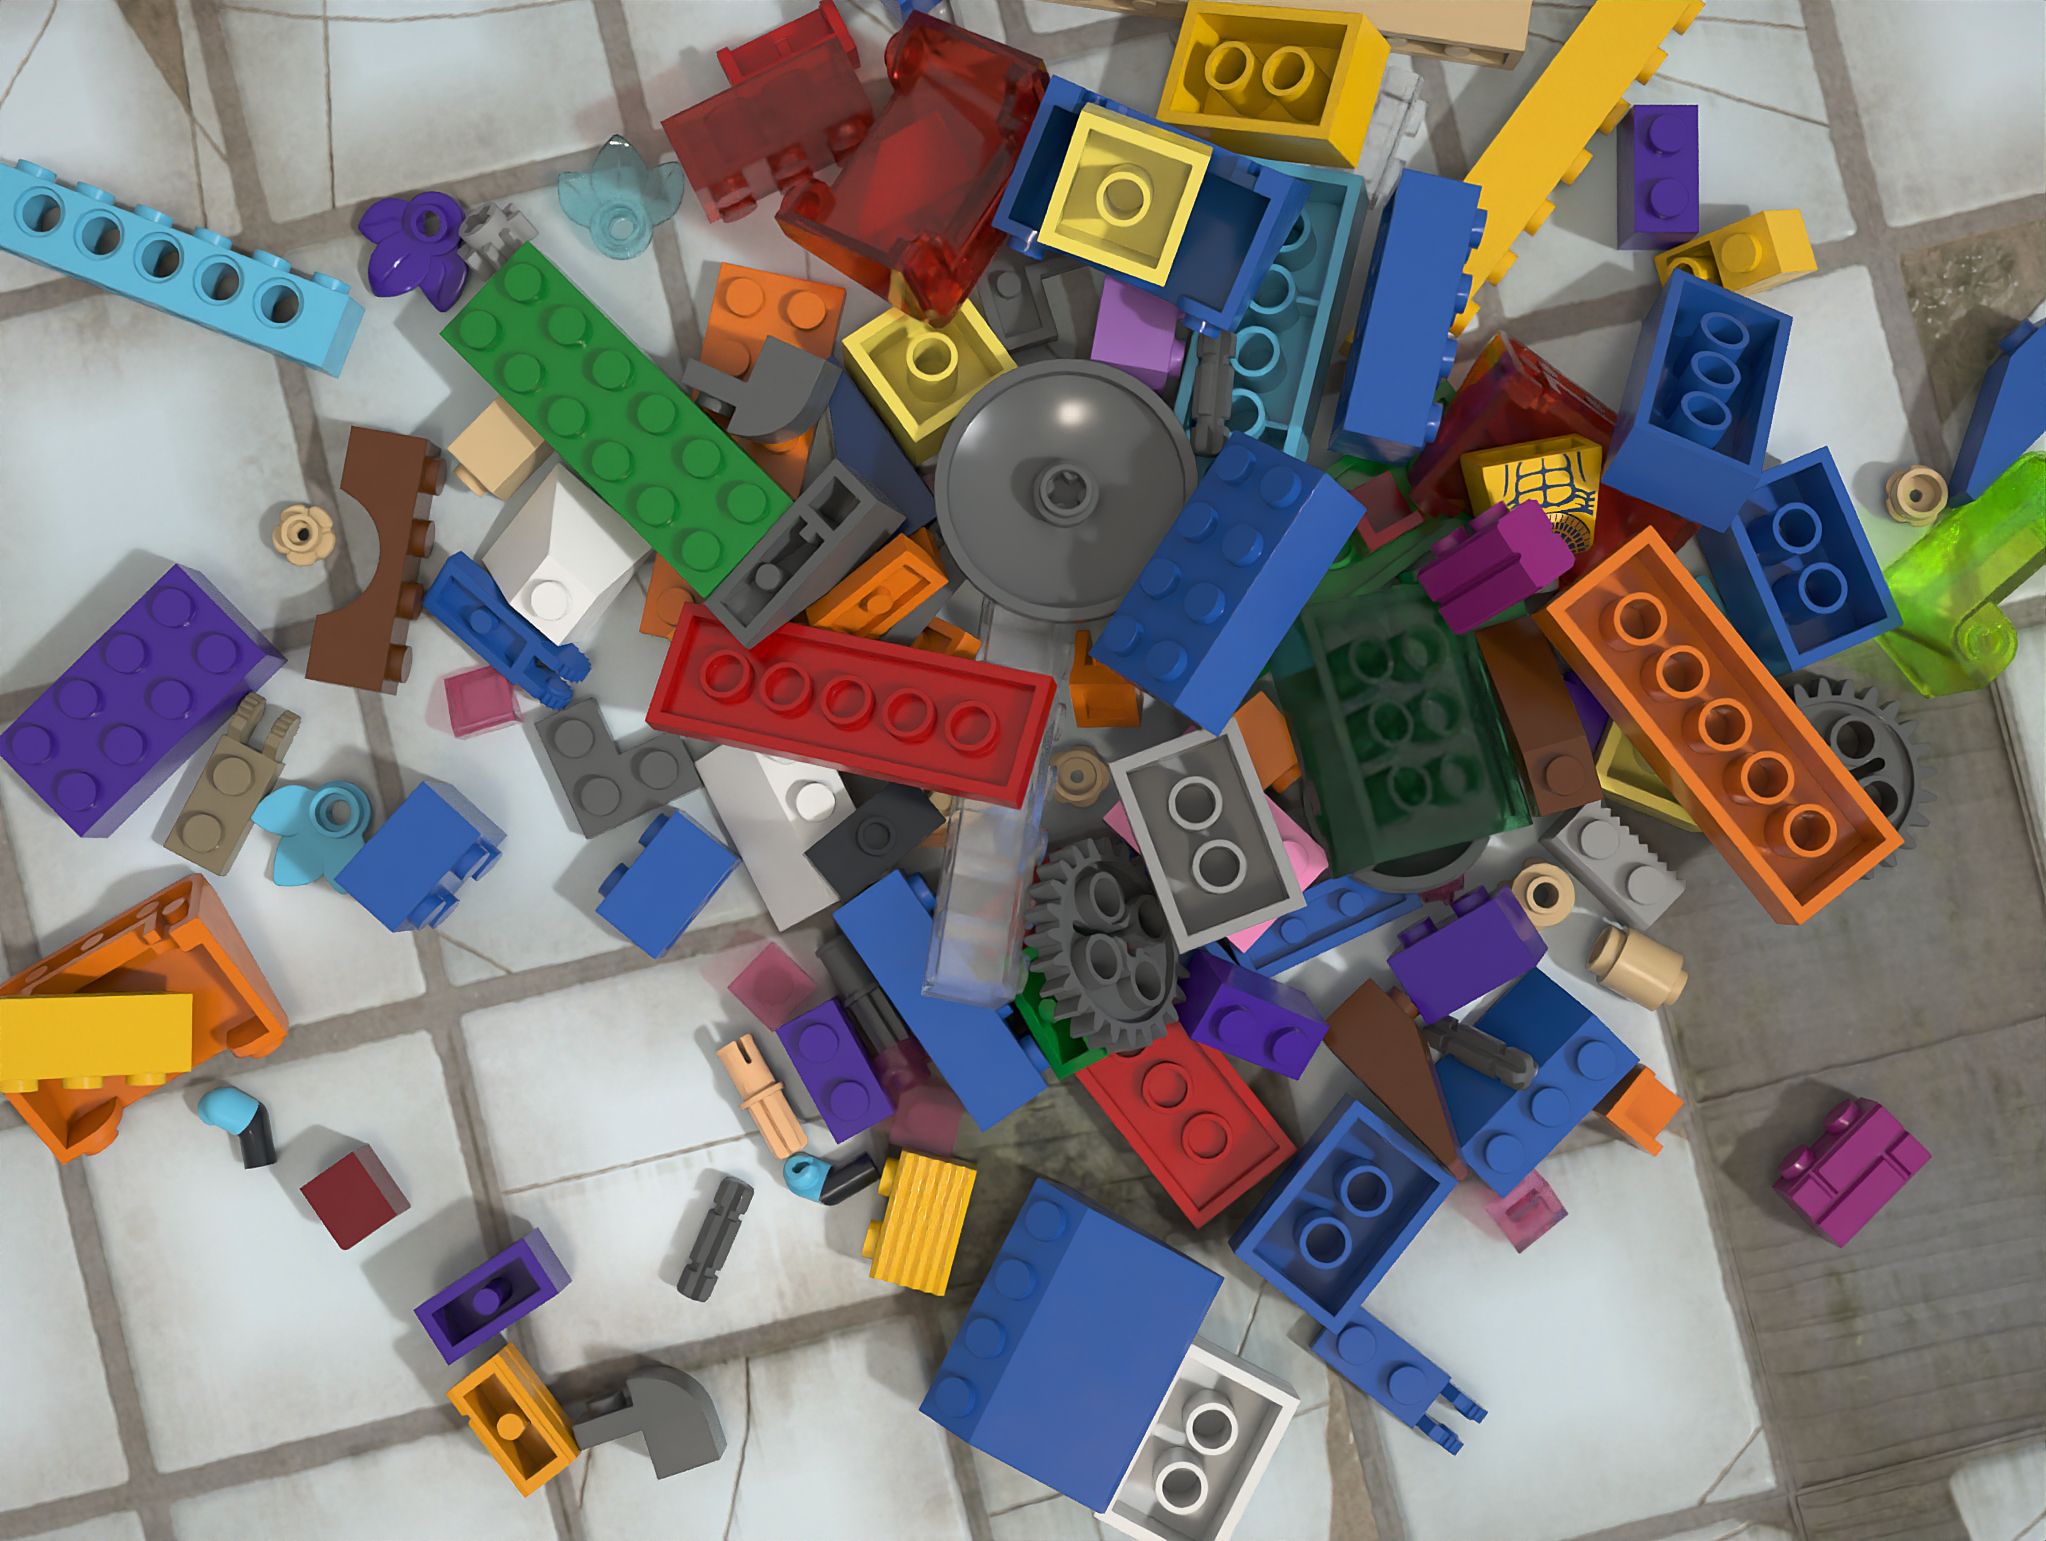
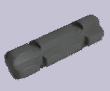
(1213, 394)
(1482, 1052)
(715, 1239)

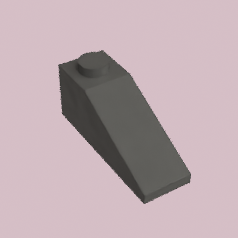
(805, 553)

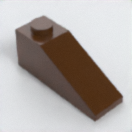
(1538, 718)
(1391, 1057)

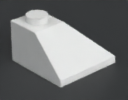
(565, 557)

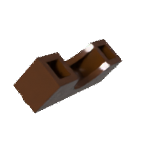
(367, 639)

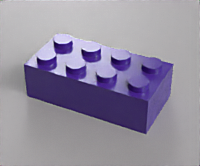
(139, 703)

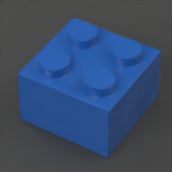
(422, 858)

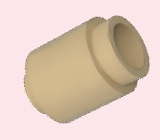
(1637, 967)

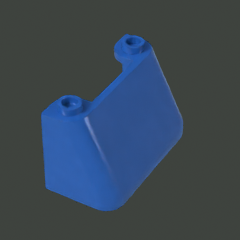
(1229, 236)

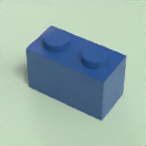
(666, 883)

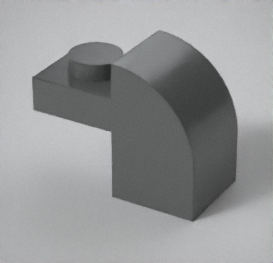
(779, 400)
(668, 1409)

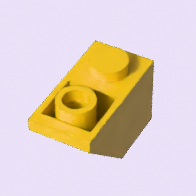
(1746, 254)

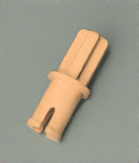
(763, 1097)

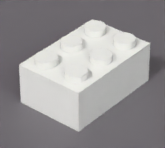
(1203, 1449)

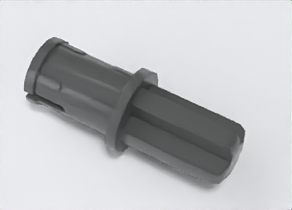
(863, 993)

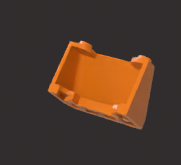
(165, 943)

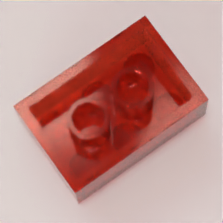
(771, 131)

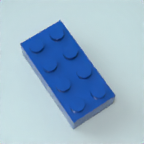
(1405, 319)
(1699, 401)
(1228, 580)
(969, 1044)

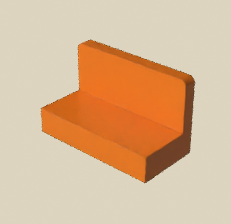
(883, 588)

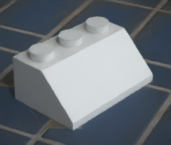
(774, 816)

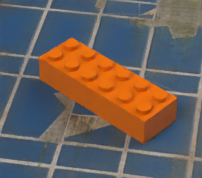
(1717, 728)

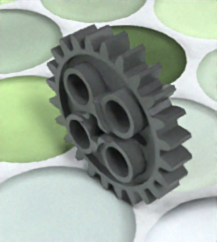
(1878, 738)
(1104, 946)

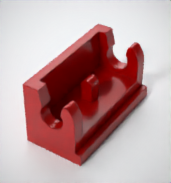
(786, 43)

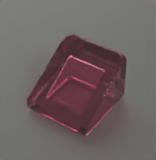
(481, 703)

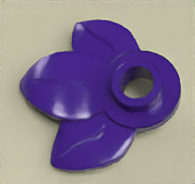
(411, 256)

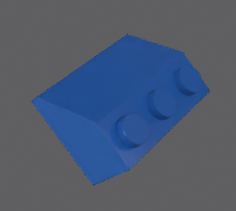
(1579, 1062)

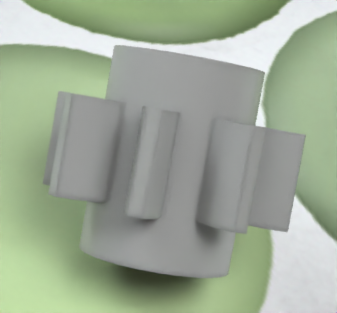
(493, 237)

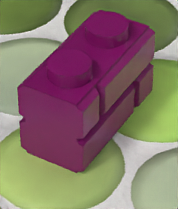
(1495, 566)
(1849, 1169)

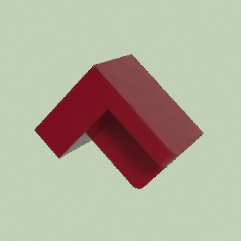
(1386, 516)
(355, 1197)

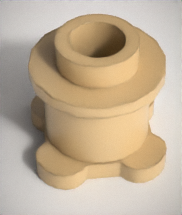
(1535, 872)

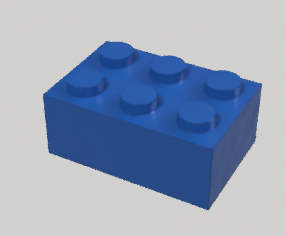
(1799, 568)
(1341, 1213)

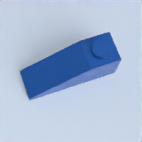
(2006, 413)

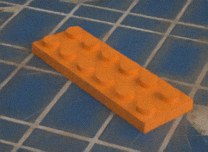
(742, 314)

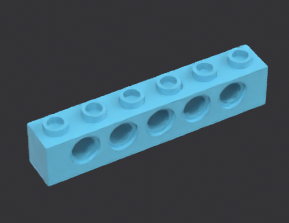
(313, 338)

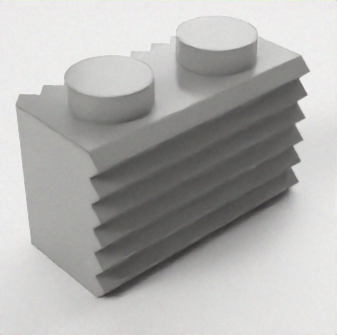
(1612, 864)

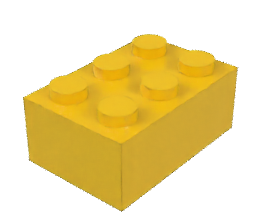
(1276, 81)

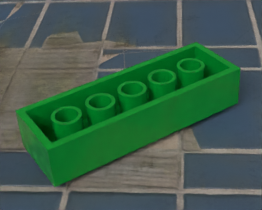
(618, 418)

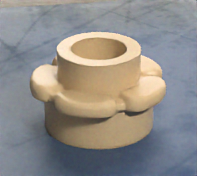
(1932, 493)
(320, 539)
(1094, 776)

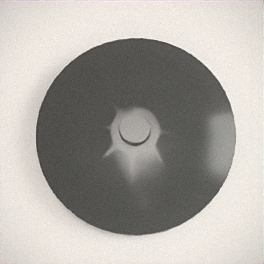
(1061, 487)

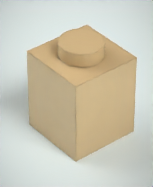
(499, 451)

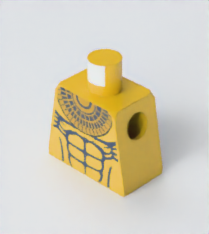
(1554, 471)

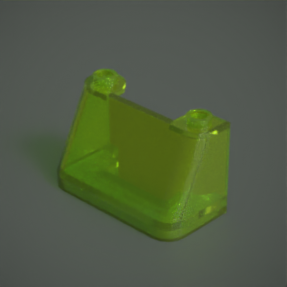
(1958, 576)

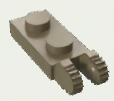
(230, 788)

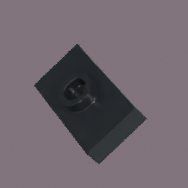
(873, 839)

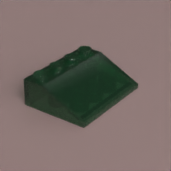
(1394, 730)

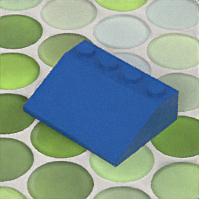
(1071, 1344)

